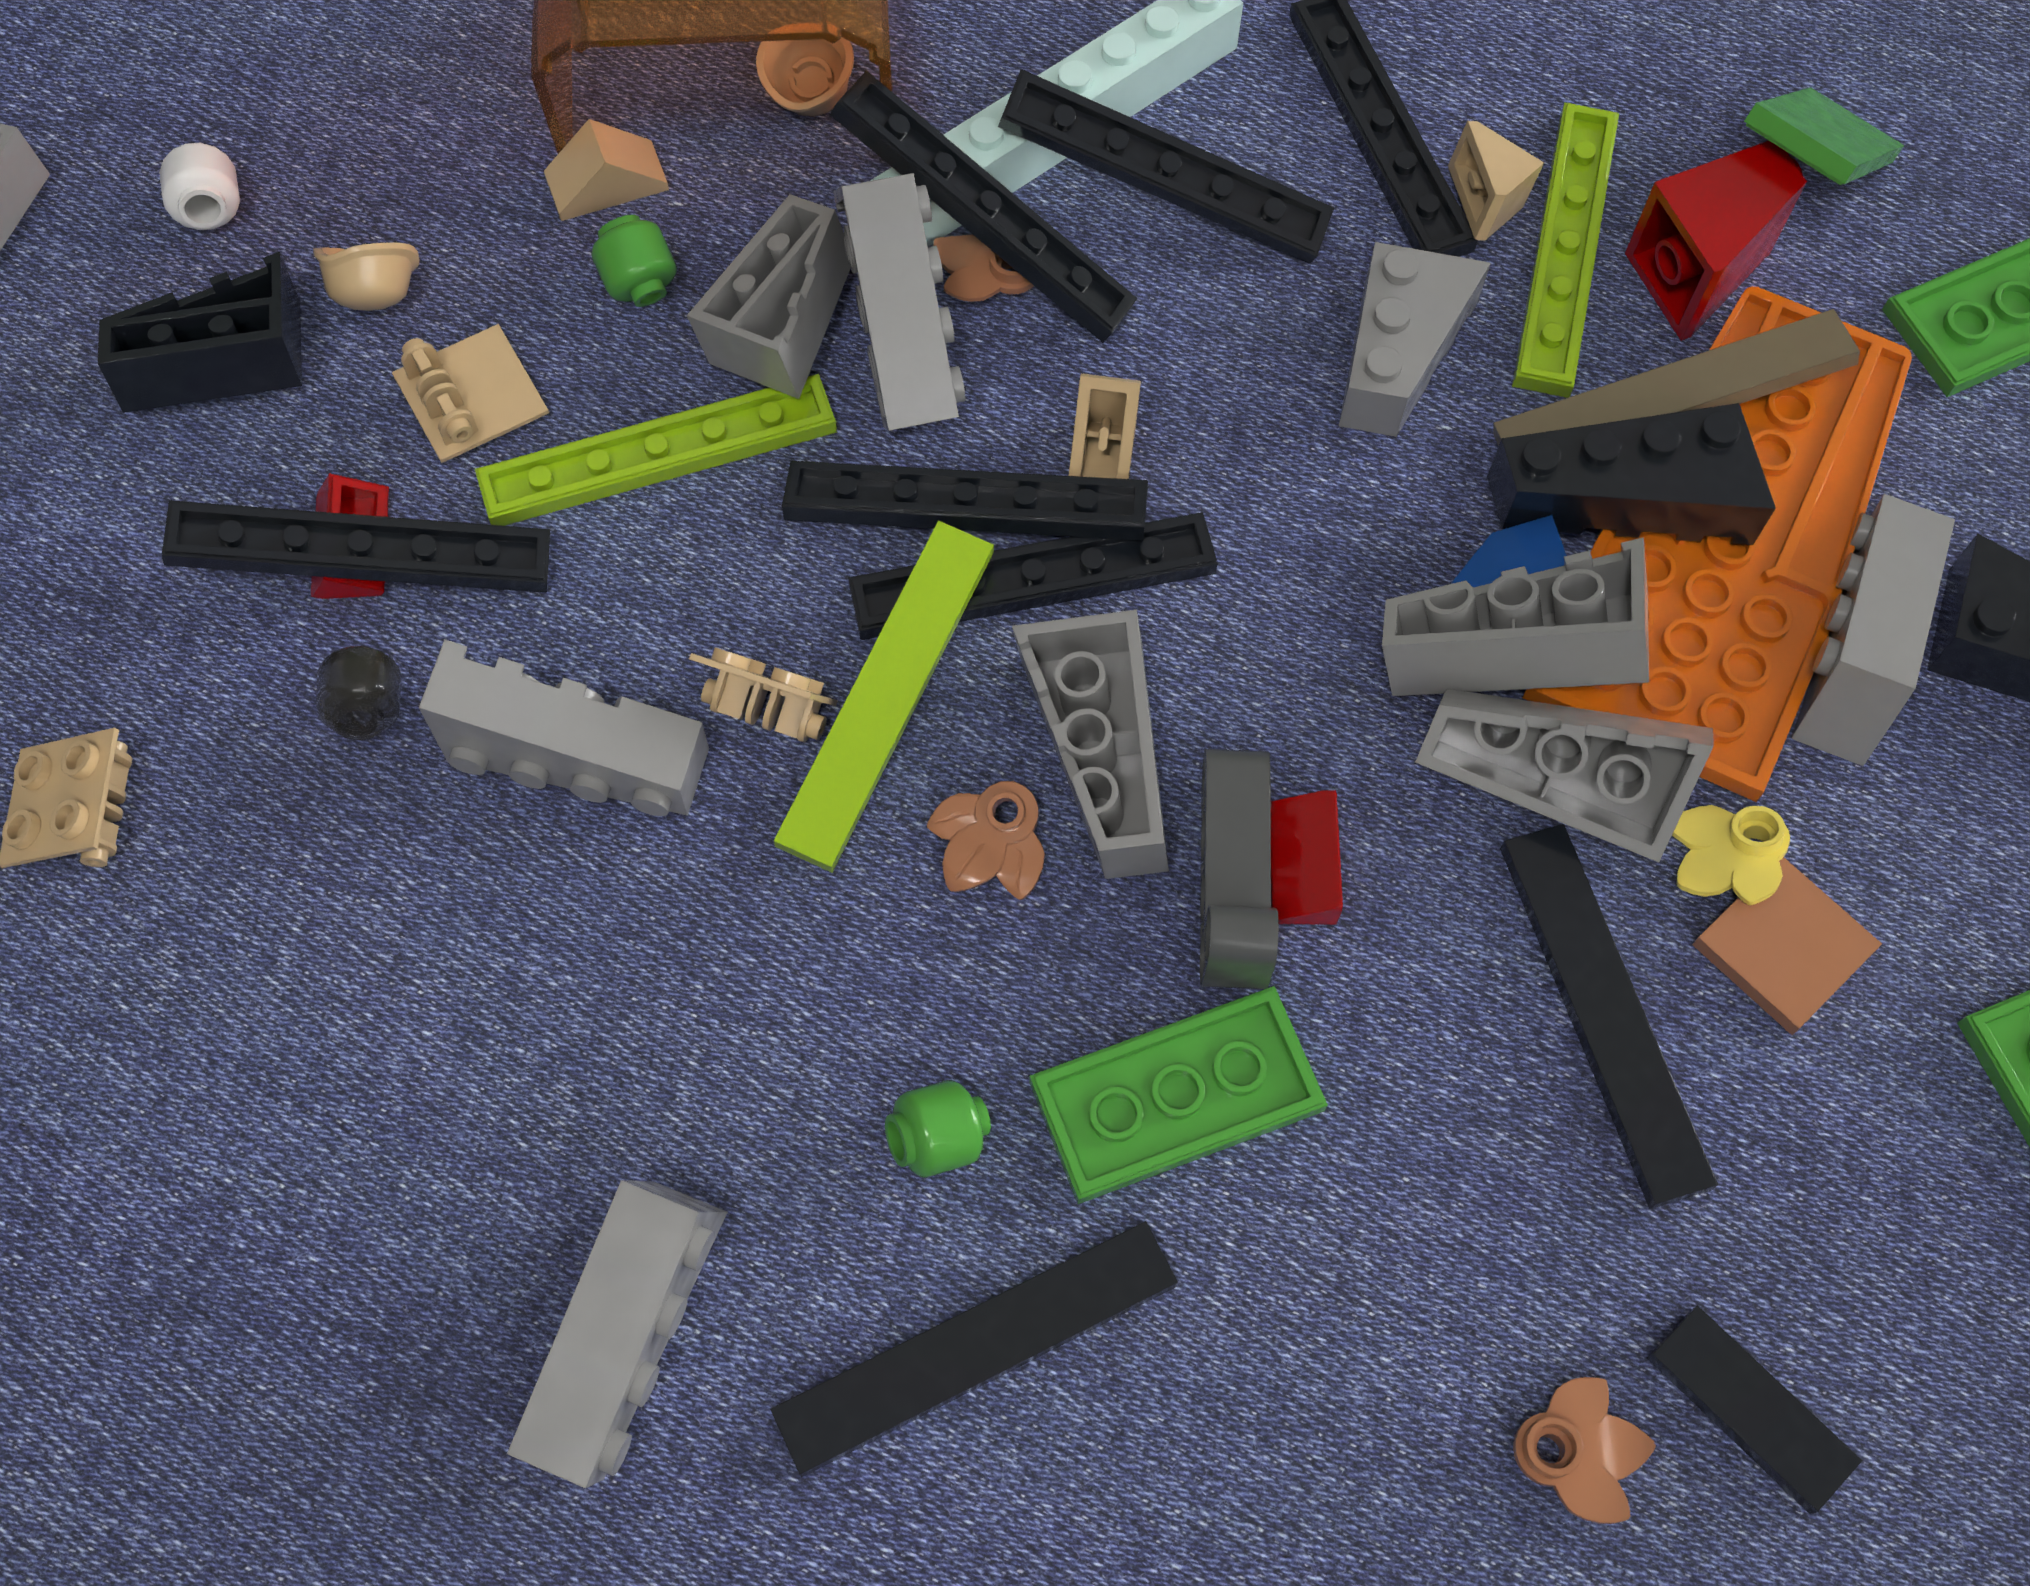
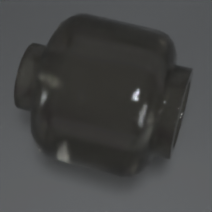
(358, 692)

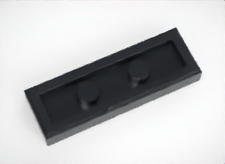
(1754, 1410)

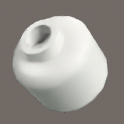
(199, 186)

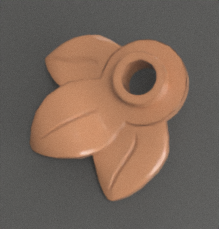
(976, 270)
(986, 847)
(1592, 1451)

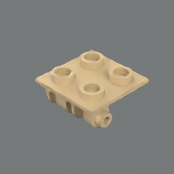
(467, 391)
(744, 688)
(67, 800)

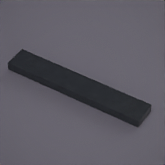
(1382, 127)
(1166, 166)
(983, 206)
(966, 500)
(355, 546)
(1057, 572)
(1608, 1018)
(973, 1348)

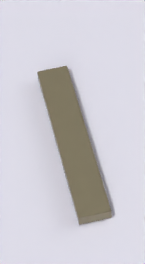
(1705, 380)

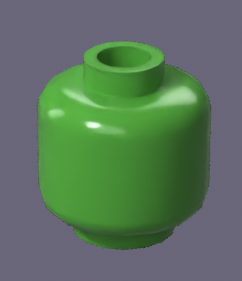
(633, 260)
(937, 1128)

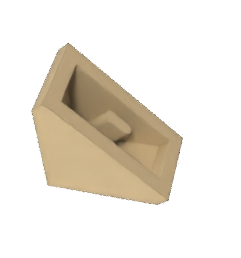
(603, 170)
(1491, 178)
(1104, 427)

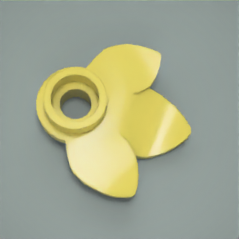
(1726, 857)

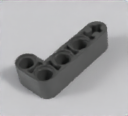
(1235, 880)

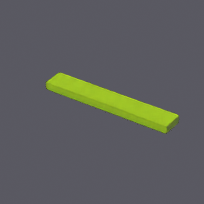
(1566, 251)
(653, 452)
(884, 697)

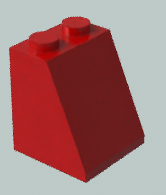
(1712, 230)

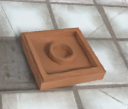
(1788, 948)

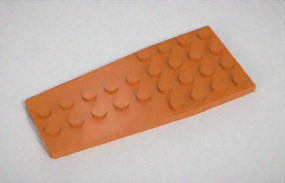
(1745, 622)

